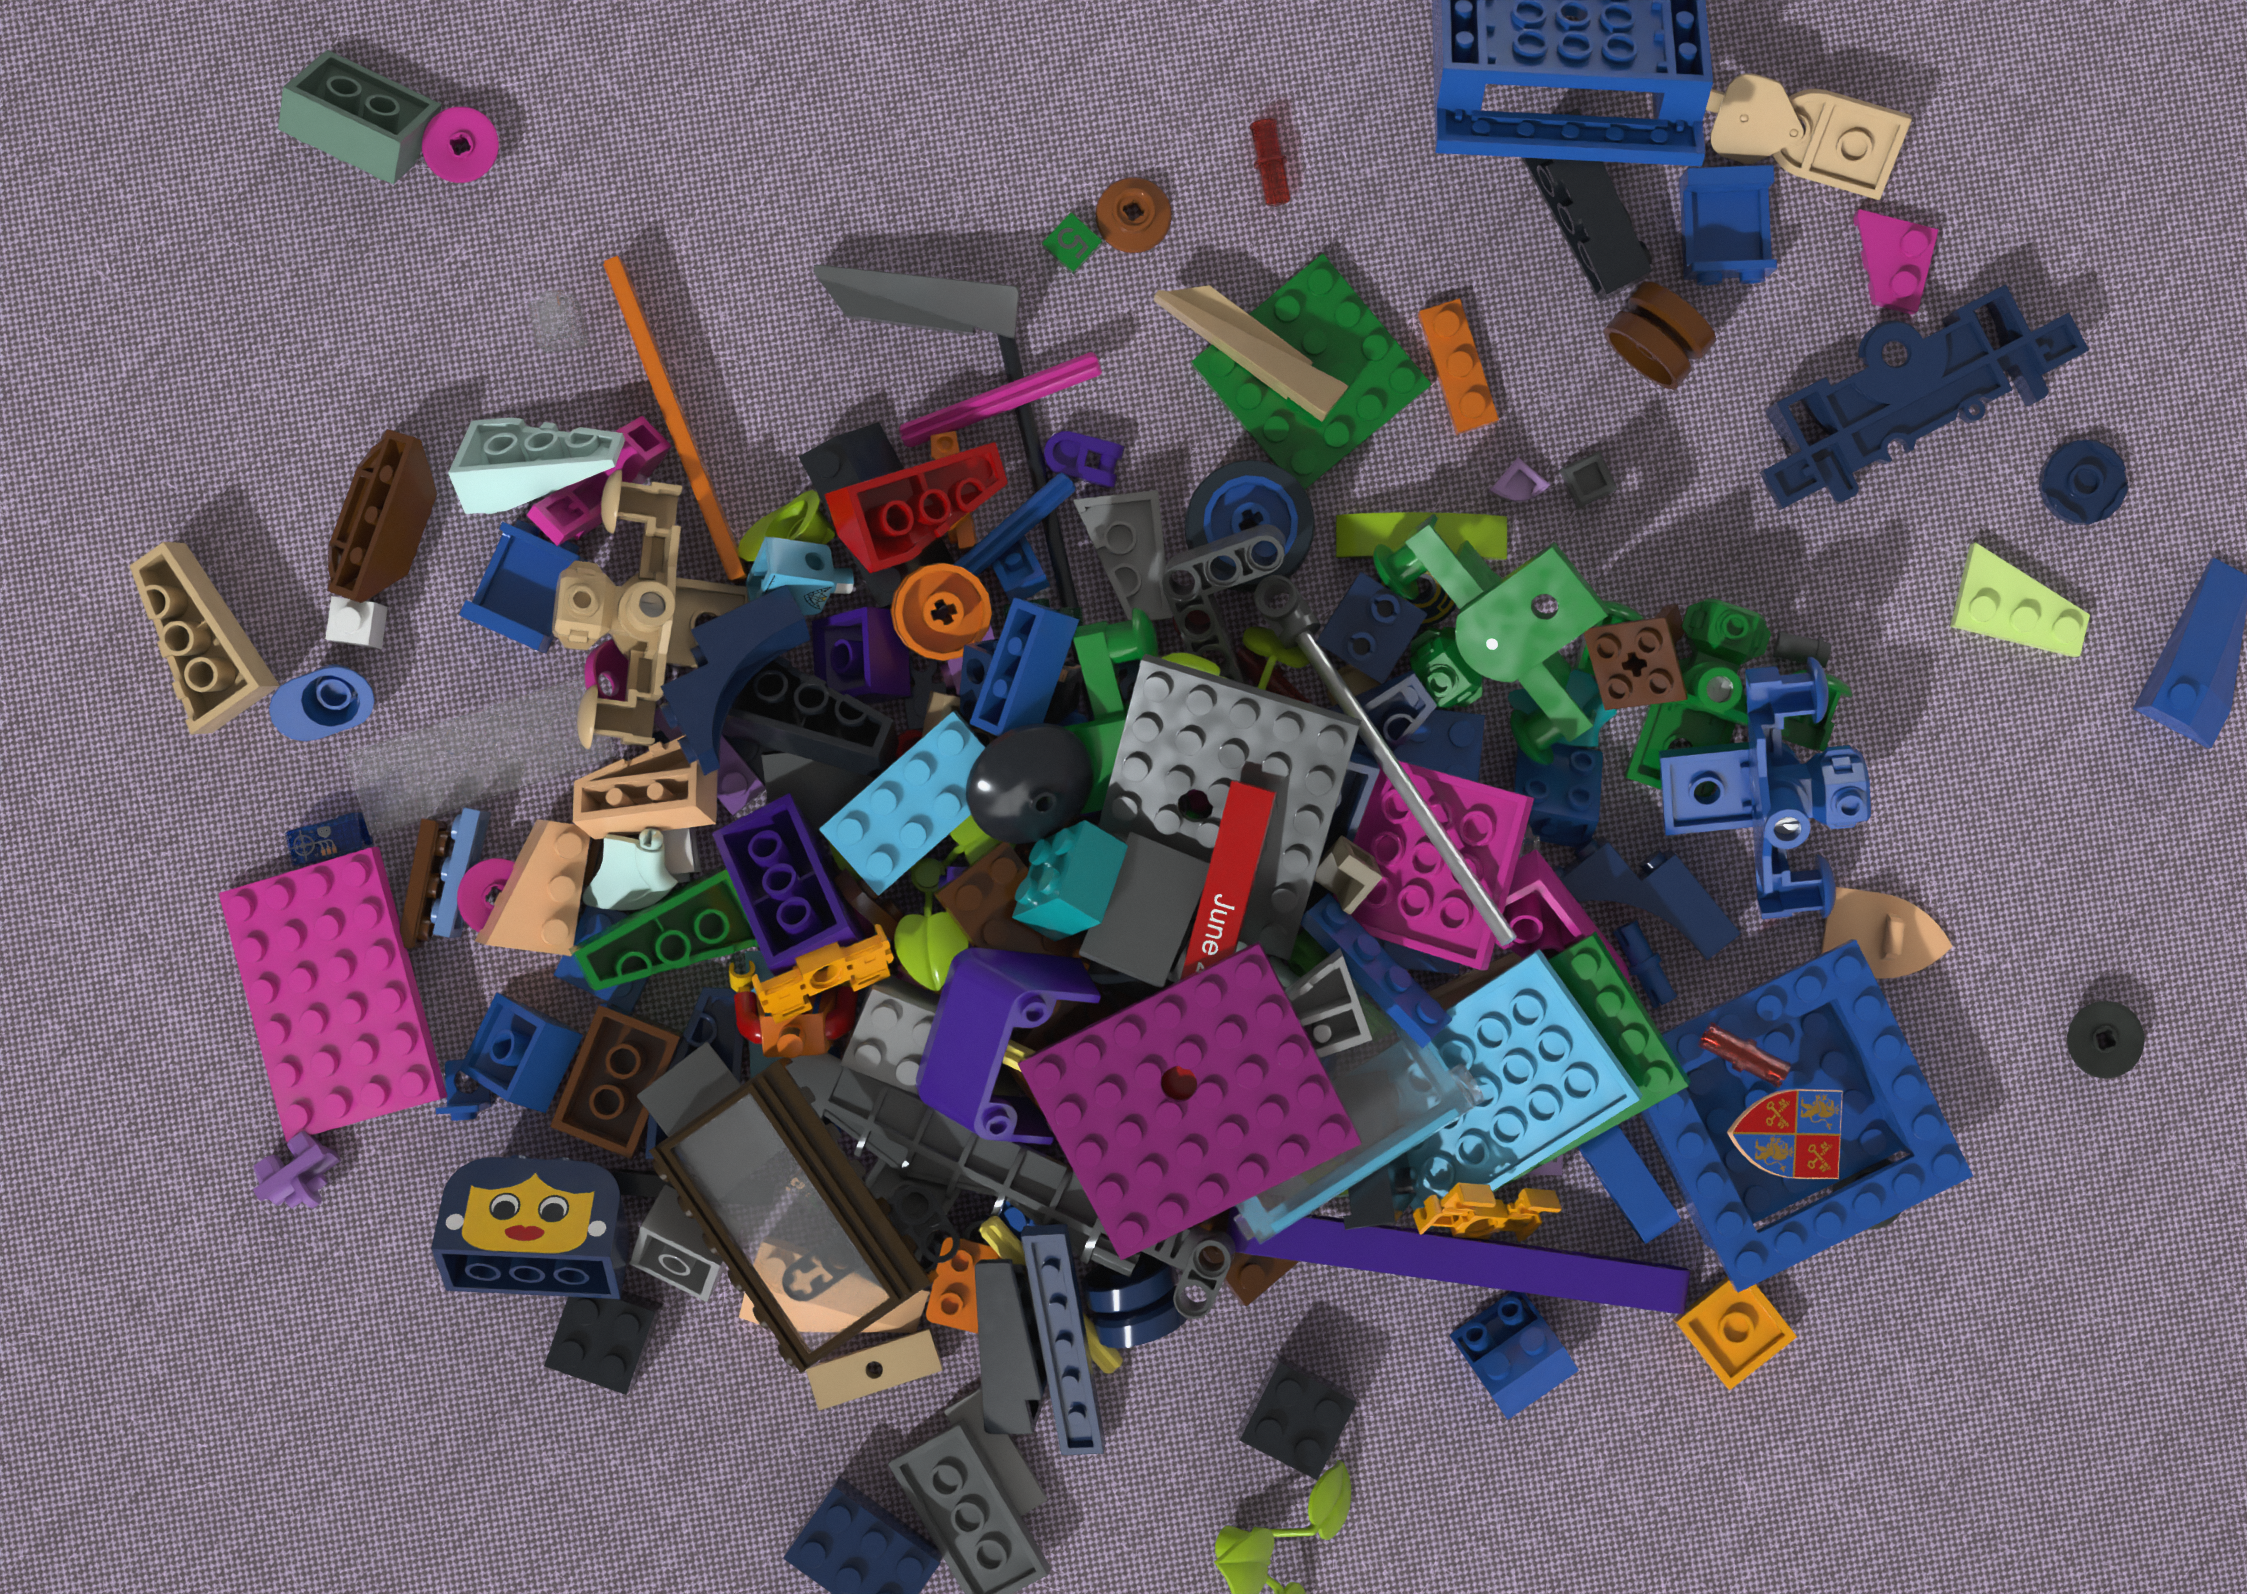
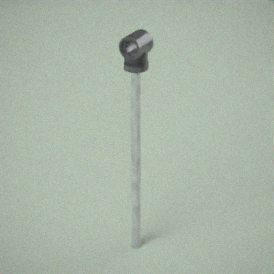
(1296, 626)

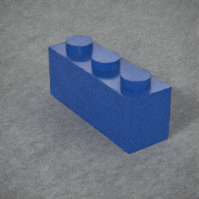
(1024, 667)

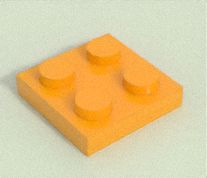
(1734, 1330)

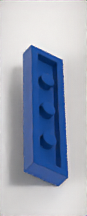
(1376, 971)

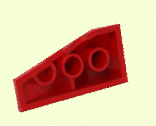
(906, 510)

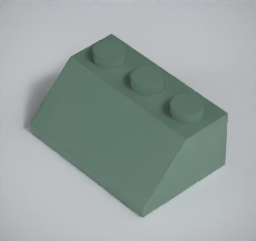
(356, 116)

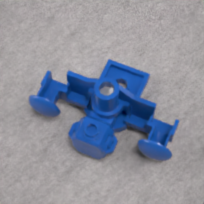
(1771, 790)

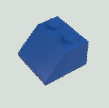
(520, 1053)

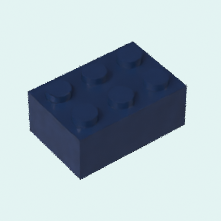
(861, 1547)

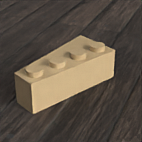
(204, 644)

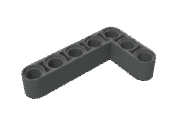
(1210, 580)

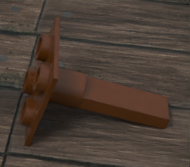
(1638, 660)

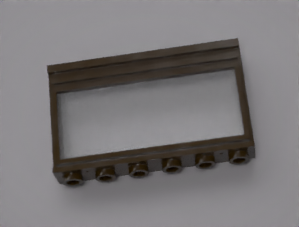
(790, 1216)

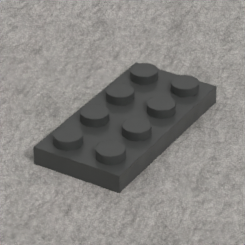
(969, 1513)

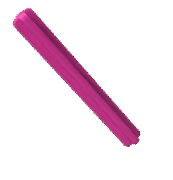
(1001, 399)

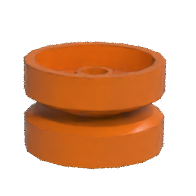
(966, 604)

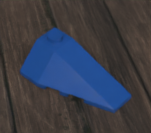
(2199, 664)

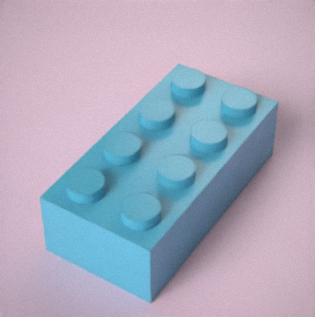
(908, 805)

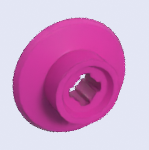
(452, 128)
(476, 885)

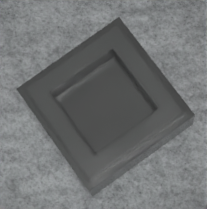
(1588, 479)

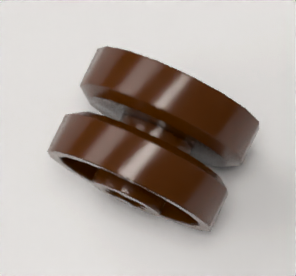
(1659, 335)

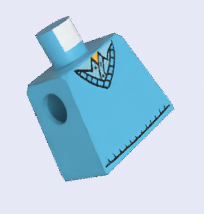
(801, 567)

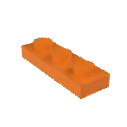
(1458, 366)

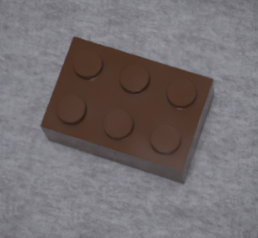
(614, 1065)

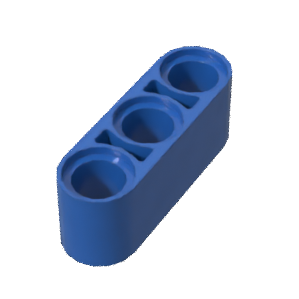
(1629, 1184)

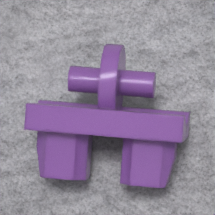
(300, 1178)

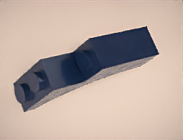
(727, 658)
(1661, 888)

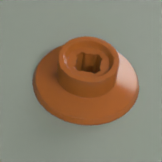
(1143, 232)

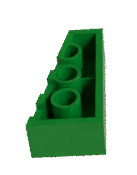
(675, 932)

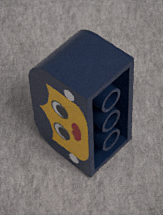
(532, 1229)

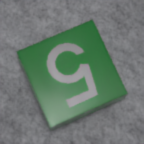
(1072, 243)

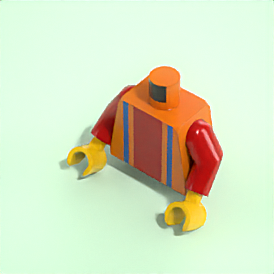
(801, 1035)

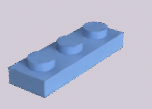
(469, 836)

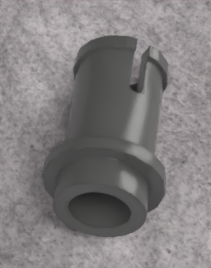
(1800, 648)

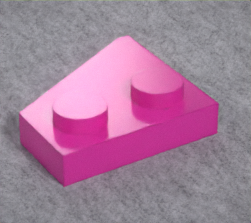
(1896, 259)

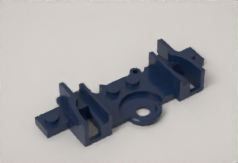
(1911, 400)

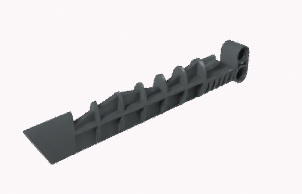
(939, 1150)

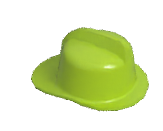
(795, 521)

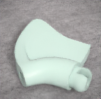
(631, 873)

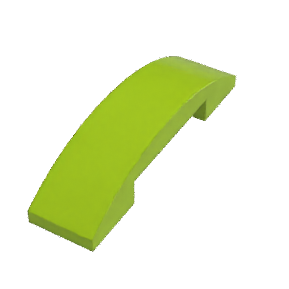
(1362, 532)

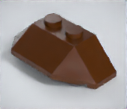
(381, 518)

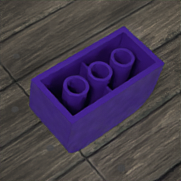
(786, 884)

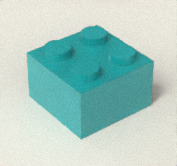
(1069, 881)

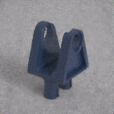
(1371, 627)

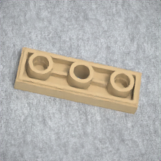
(849, 1376)

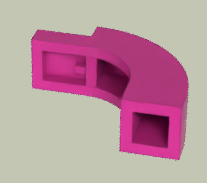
(577, 507)

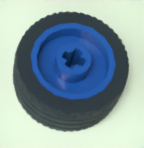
(1254, 493)

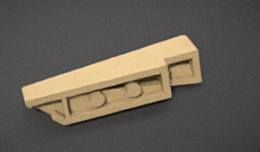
(1254, 347)

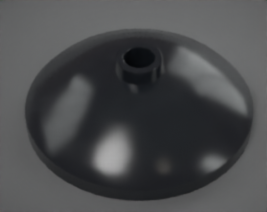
(1019, 771)

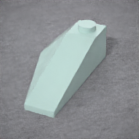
(513, 463)

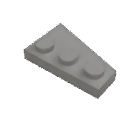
(1130, 547)

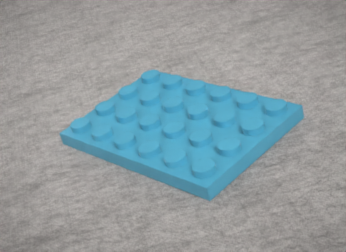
(1540, 1075)

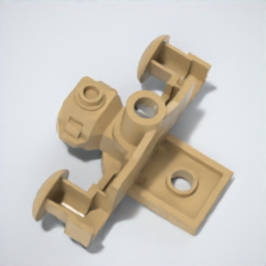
(645, 616)

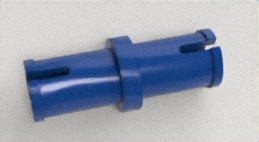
(1644, 964)

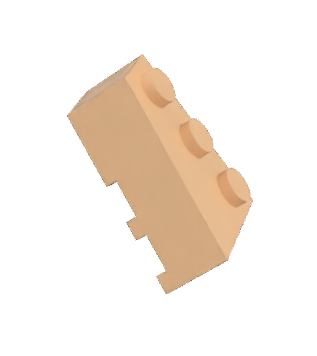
(645, 793)
(542, 893)

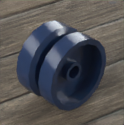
(1133, 1307)

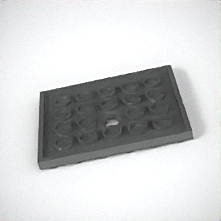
(1202, 734)

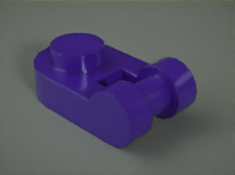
(1068, 452)

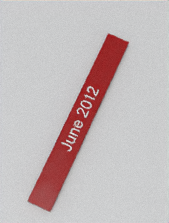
(1225, 895)

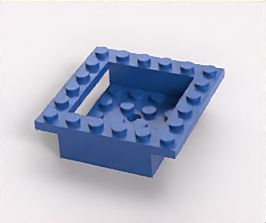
(1611, 47)
(1837, 1036)

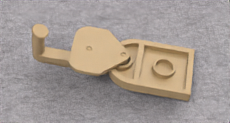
(1843, 138)

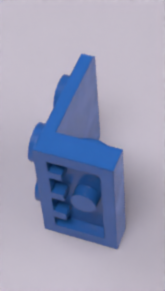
(1563, 793)

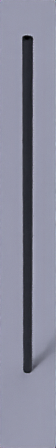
(1039, 479)

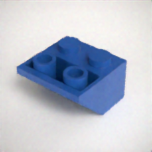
(1514, 1353)

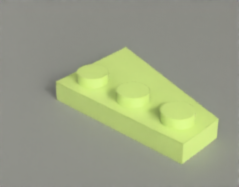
(2014, 607)

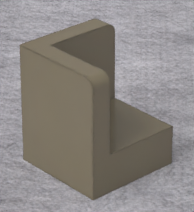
(1348, 873)

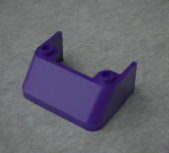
(971, 1029)

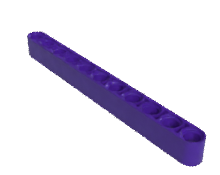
(1475, 1262)

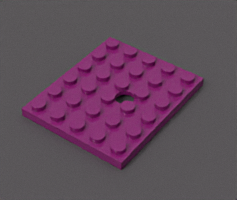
(1170, 1162)

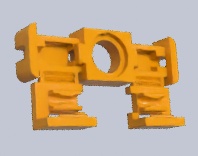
(859, 963)
(1476, 1214)

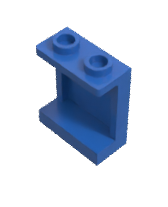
(1726, 224)
(521, 586)

